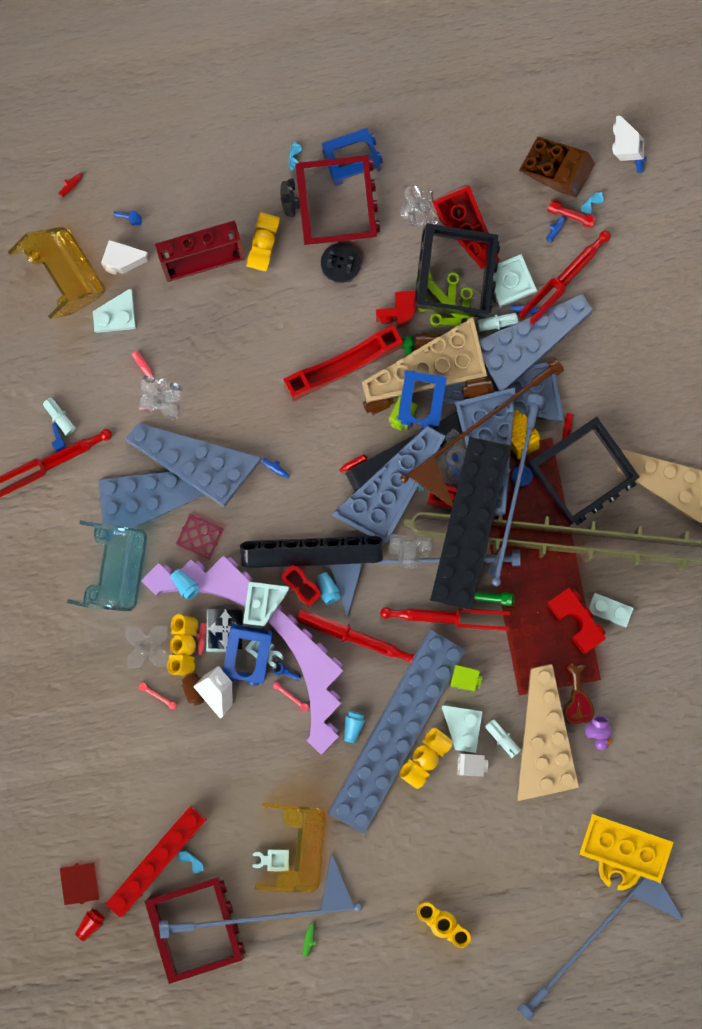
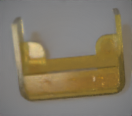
(66, 266)
(309, 849)

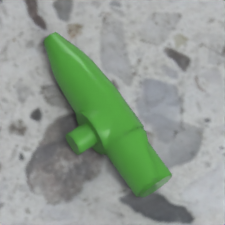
(308, 941)

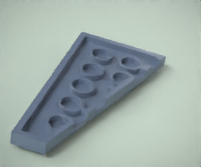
(523, 345)
(548, 389)
(495, 429)
(205, 466)
(143, 498)
(383, 498)

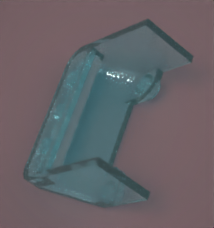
(119, 569)

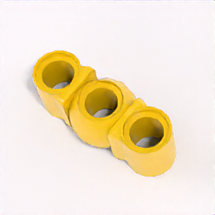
(263, 241)
(182, 645)
(425, 758)
(451, 931)

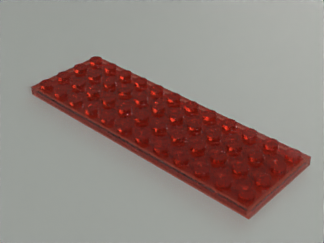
(534, 630)

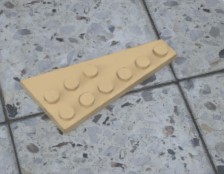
(450, 355)
(672, 482)
(546, 751)

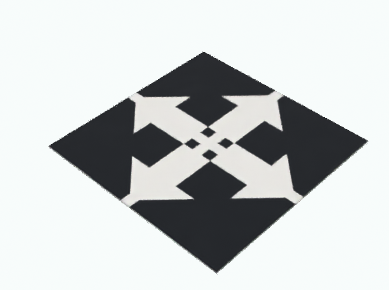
(219, 626)

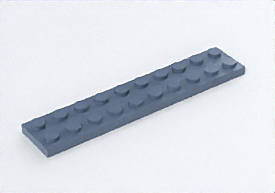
(396, 731)

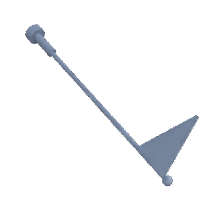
(534, 402)
(347, 574)
(647, 891)
(334, 900)

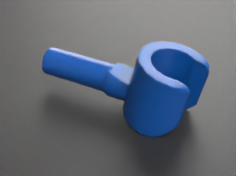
(135, 218)
(59, 443)
(286, 672)

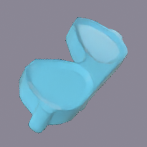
(295, 150)
(597, 198)
(197, 865)

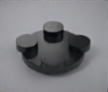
(288, 201)

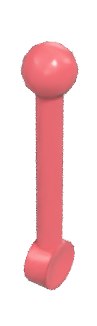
(277, 685)
(143, 687)

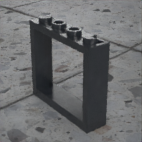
(491, 267)
(615, 452)

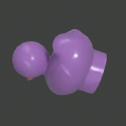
(600, 730)

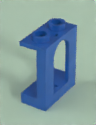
(339, 174)
(406, 397)
(249, 633)

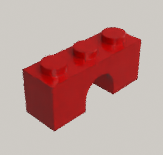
(568, 604)

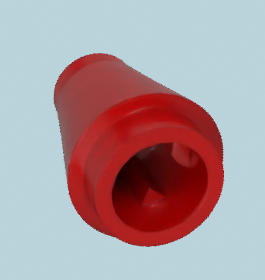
(91, 923)

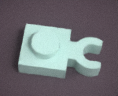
(253, 647)
(276, 860)

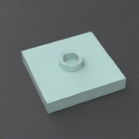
(512, 281)

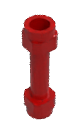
(587, 220)

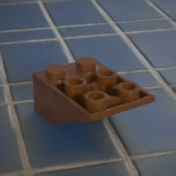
(558, 166)

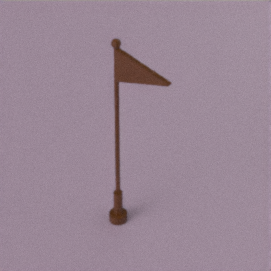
(428, 472)

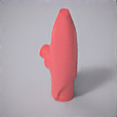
(142, 363)
(201, 637)

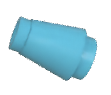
(186, 586)
(328, 589)
(353, 725)

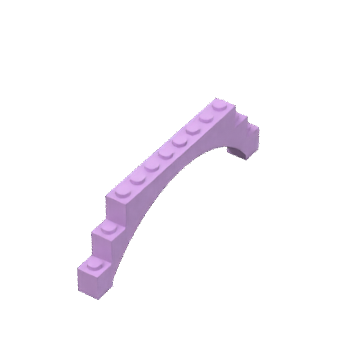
(317, 667)

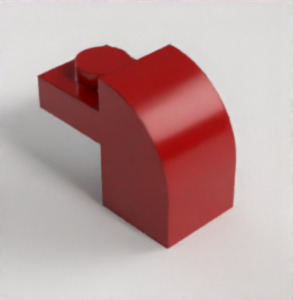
(403, 311)

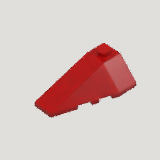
(461, 211)

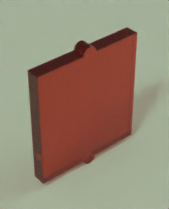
(79, 883)

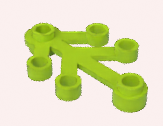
(451, 299)

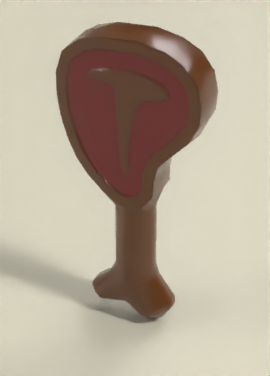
(579, 708)

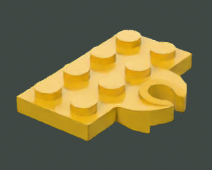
(625, 852)

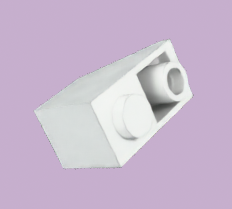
(628, 142)

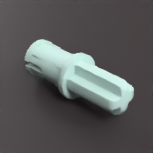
(497, 322)
(59, 416)
(503, 738)

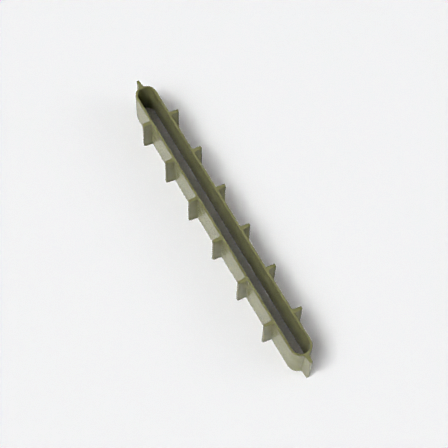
(589, 552)

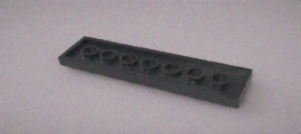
(470, 523)

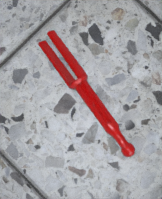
(563, 279)
(51, 461)
(441, 616)
(345, 633)

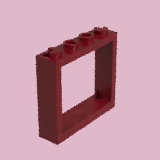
(369, 188)
(200, 251)
(163, 946)

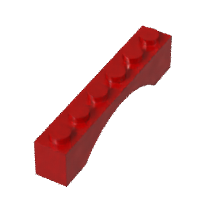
(363, 354)
(156, 862)

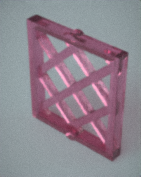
(205, 523)

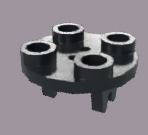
(349, 265)

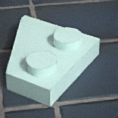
(115, 314)
(262, 602)
(463, 727)

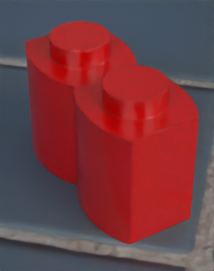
(306, 590)

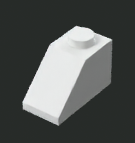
(122, 258)
(216, 691)
(472, 765)

